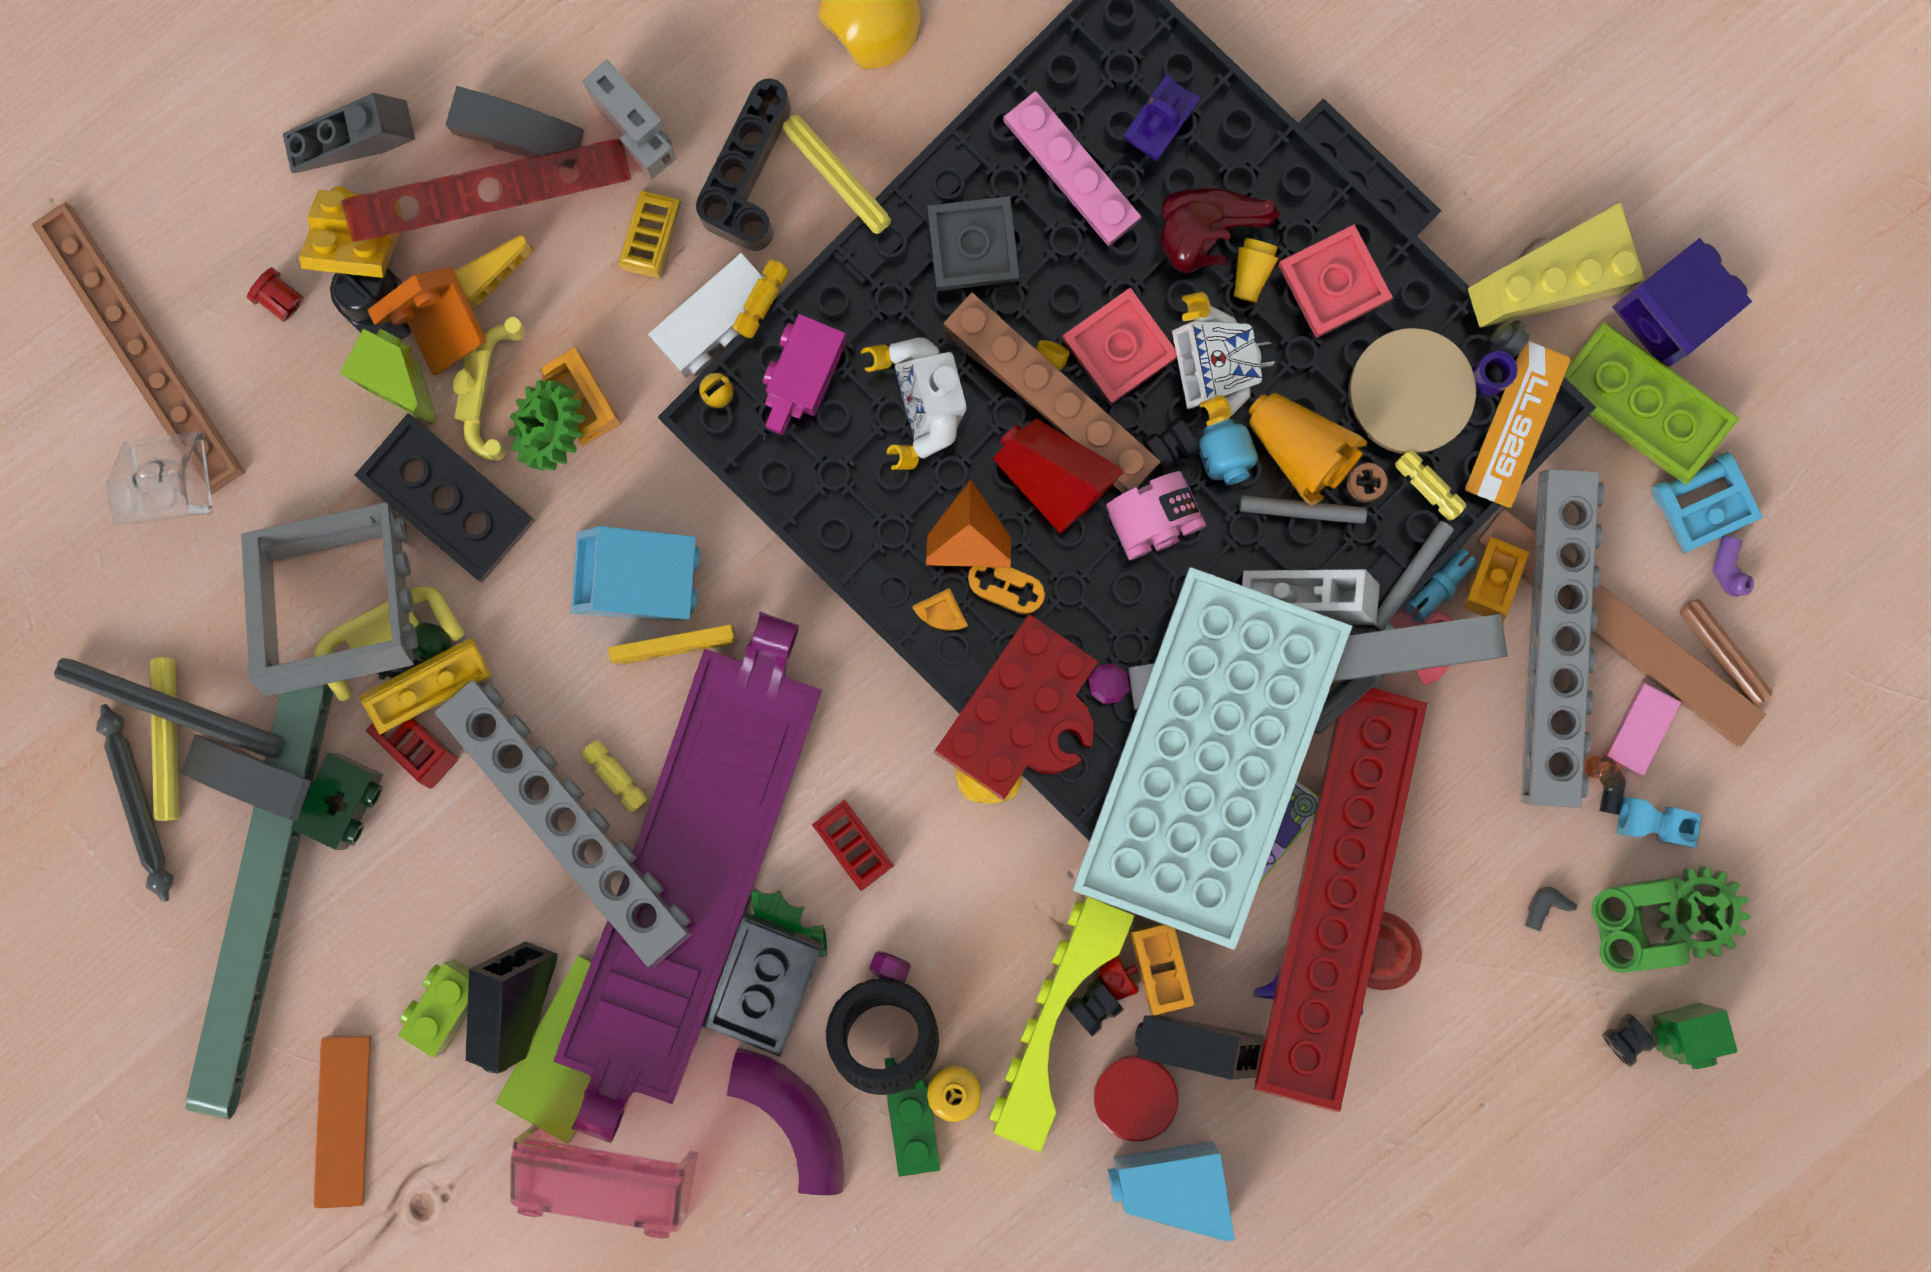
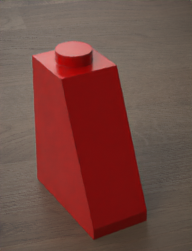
(1055, 471)

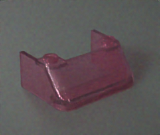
(600, 1185)

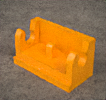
(576, 374)

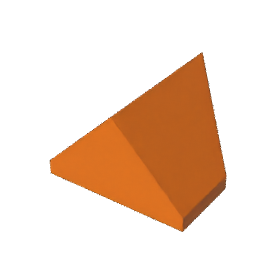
(969, 534)

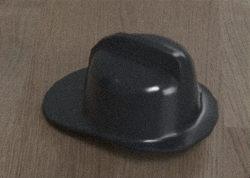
(358, 293)

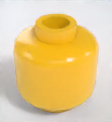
(947, 1079)

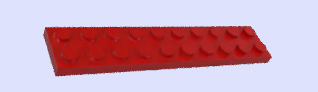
(1340, 901)

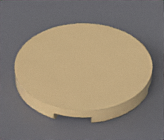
(1412, 391)

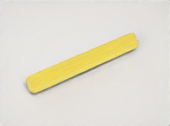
(836, 174)
(164, 745)

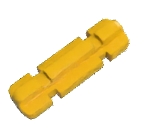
(760, 298)

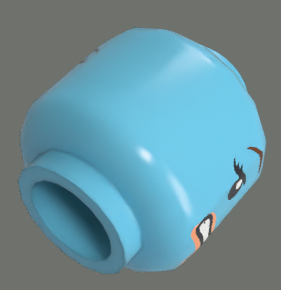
(1227, 451)

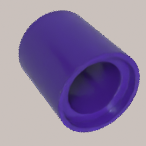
(1507, 366)

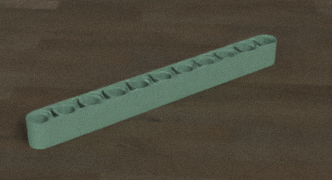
(255, 917)

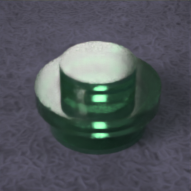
(431, 641)

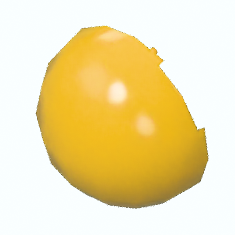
(873, 30)

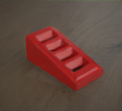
(429, 764)
(880, 868)

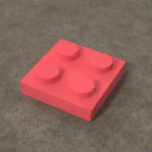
(1335, 281)
(1120, 346)

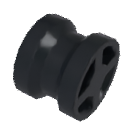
(1629, 1039)

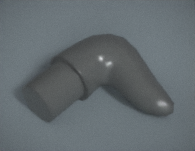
(1541, 905)

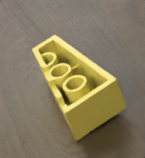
(1570, 270)

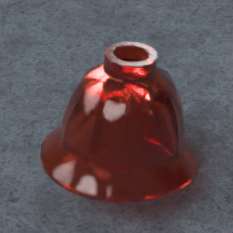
(1395, 955)

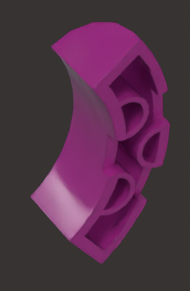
(798, 1113)

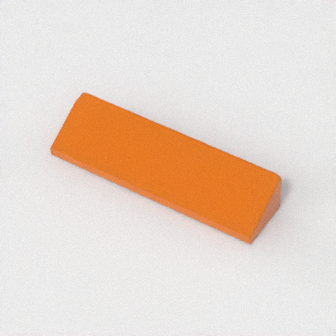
(342, 1121)

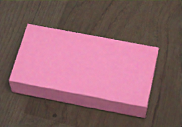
(1642, 729)

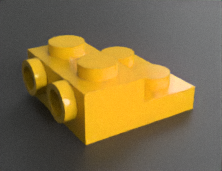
(330, 245)

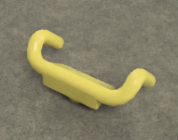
(472, 385)
(375, 628)

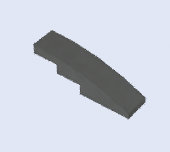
(246, 777)

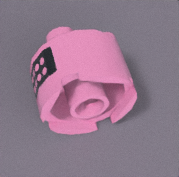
(1155, 515)

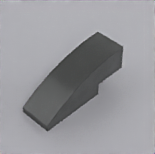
(510, 125)

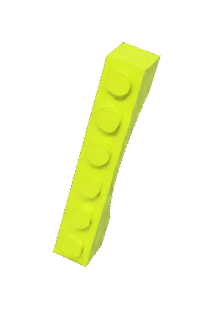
(1028, 1106)

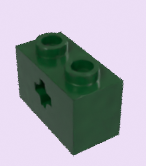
(320, 813)

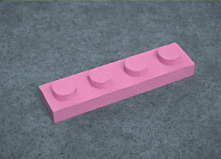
(1072, 168)

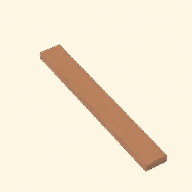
(133, 338)
(1646, 646)

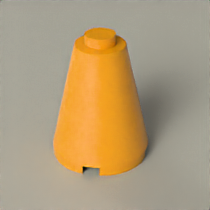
(1305, 444)

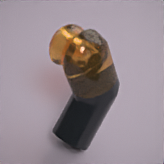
(1611, 779)

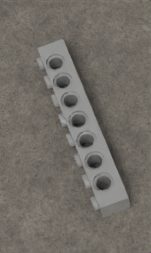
(1547, 618)
(462, 718)

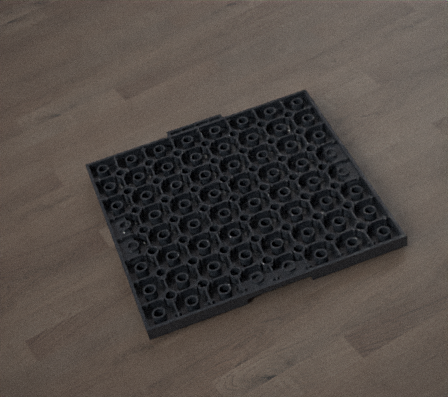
(867, 526)

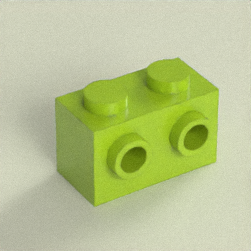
(441, 1010)

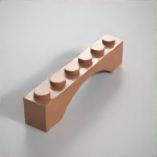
(1048, 390)

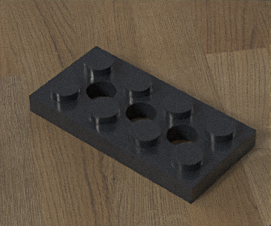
(417, 504)

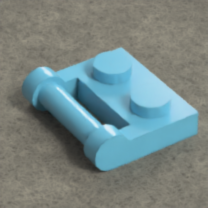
(1712, 515)

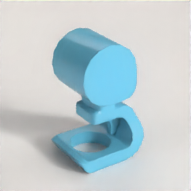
(1673, 825)

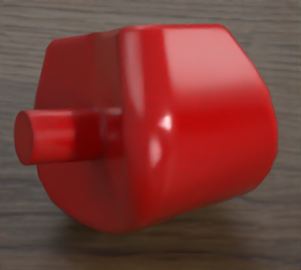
(1118, 979)

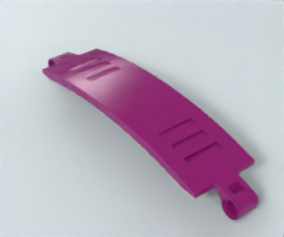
(706, 850)

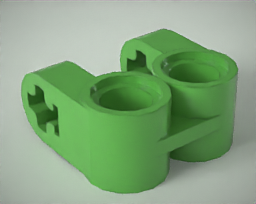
(1630, 928)

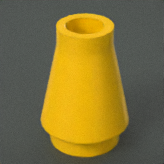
(1254, 267)

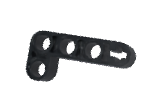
(750, 159)

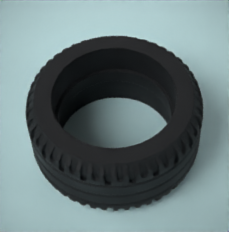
(862, 998)

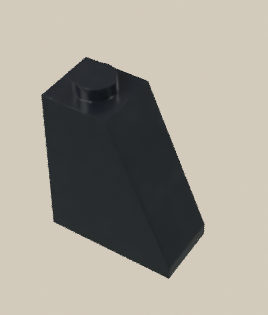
(506, 1005)
(1199, 1047)

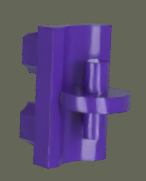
(1161, 118)

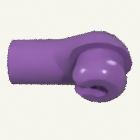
(1728, 572)

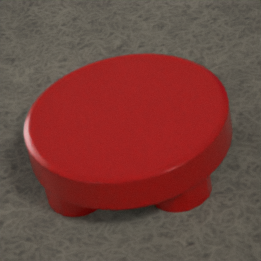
(1135, 1098)

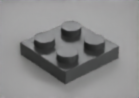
(973, 243)

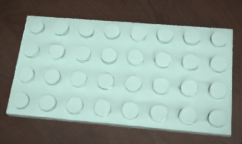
(1212, 758)

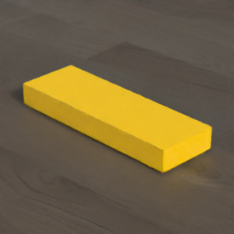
(672, 645)
(424, 685)

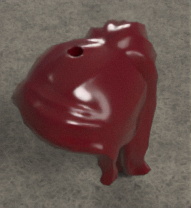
(1200, 217)

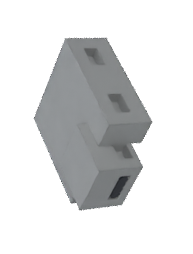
(631, 118)

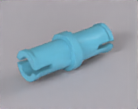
(1440, 586)

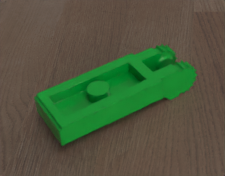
(913, 1129)

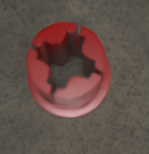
(275, 295)

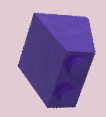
(1683, 303)

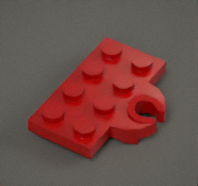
(1022, 712)

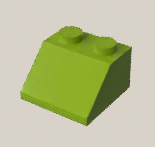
(388, 371)

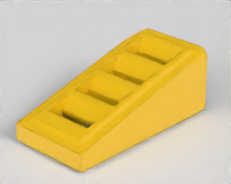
(643, 266)
(487, 272)

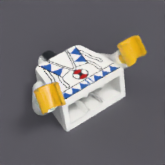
(1218, 359)
(929, 393)

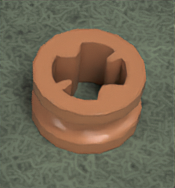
(1375, 473)

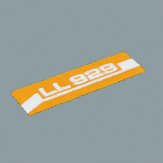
(1518, 425)

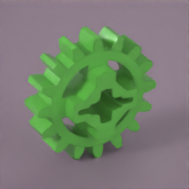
(546, 425)
(1716, 901)

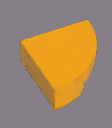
(941, 612)

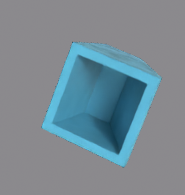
(634, 574)
(1176, 1188)

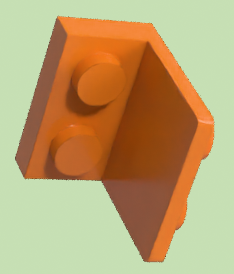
(436, 315)

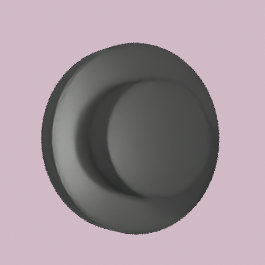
(1509, 338)

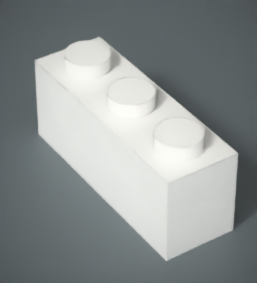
(706, 318)

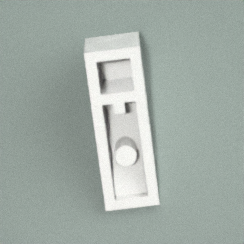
(1338, 594)

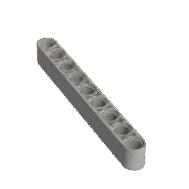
(1399, 650)

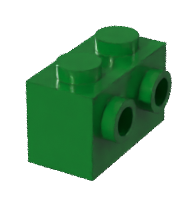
(1694, 1035)

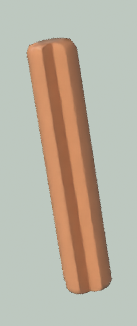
(1725, 652)

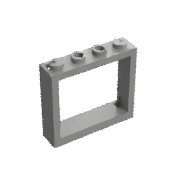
(309, 536)

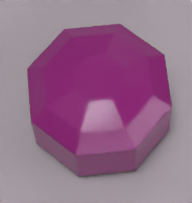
(1108, 683)
(889, 966)

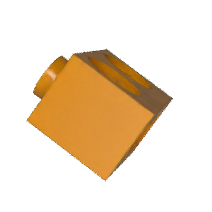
(1161, 968)

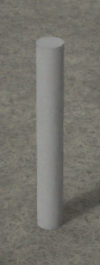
(1302, 509)
(1412, 574)

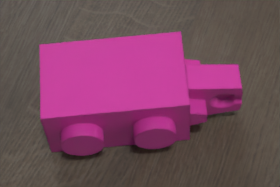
(802, 372)

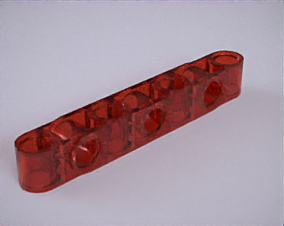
(458, 196)

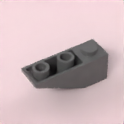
(350, 133)

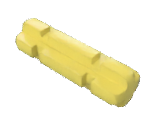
(1430, 485)
(614, 776)

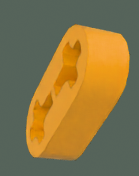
(1003, 597)

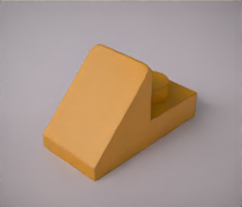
(1495, 579)

